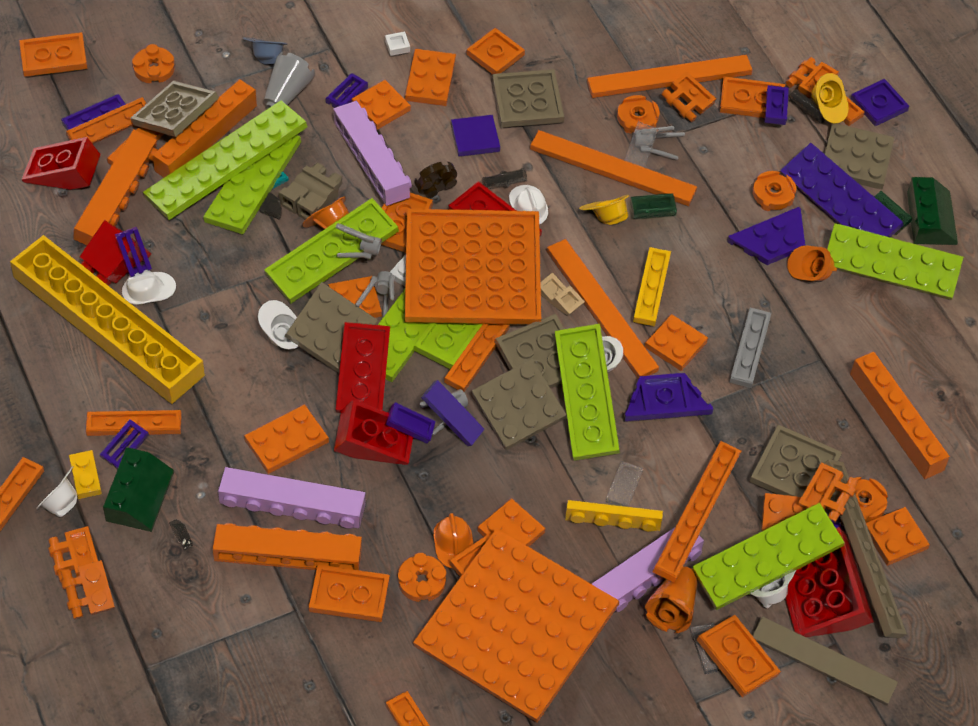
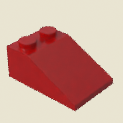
(63, 164)
(366, 436)

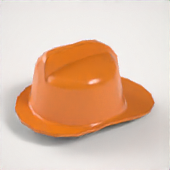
(327, 215)
(811, 263)
(451, 538)

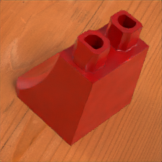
(105, 255)

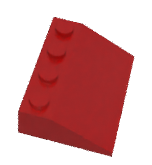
(828, 595)

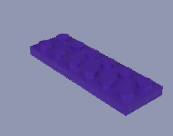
(839, 193)

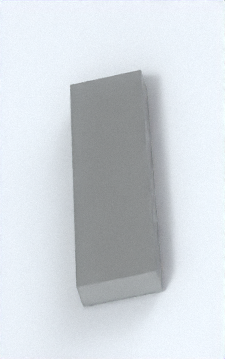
(750, 347)

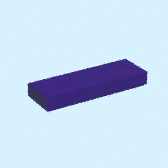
(92, 112)
(452, 413)

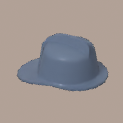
(266, 51)

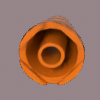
(674, 603)

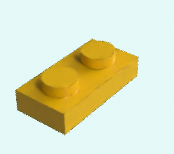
(85, 474)

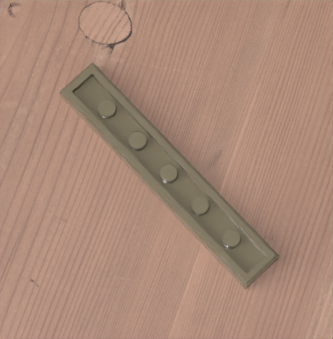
(825, 660)

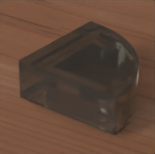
(271, 206)
(181, 533)

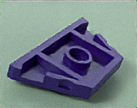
(772, 238)
(666, 398)

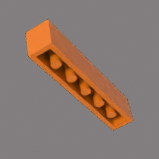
(207, 129)
(117, 186)
(899, 415)
(285, 547)

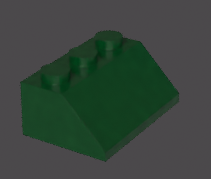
(931, 212)
(137, 490)

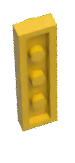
(652, 286)
(614, 515)

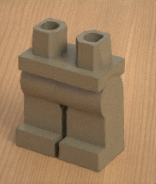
(310, 191)

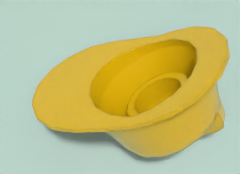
(831, 98)
(609, 211)

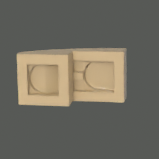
(559, 296)

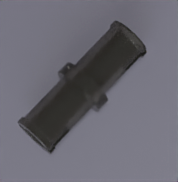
(807, 105)
(505, 179)

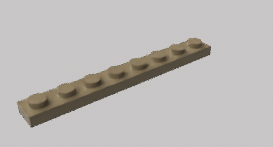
(869, 562)

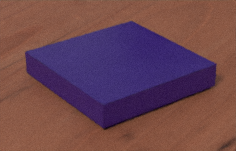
(880, 102)
(475, 135)

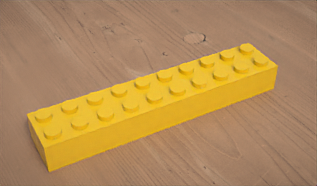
(108, 319)

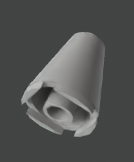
(287, 79)

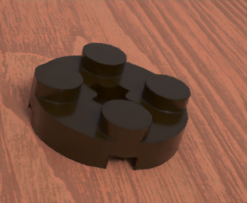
(436, 178)

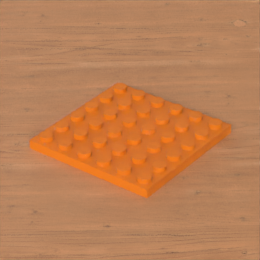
(472, 266)
(516, 624)

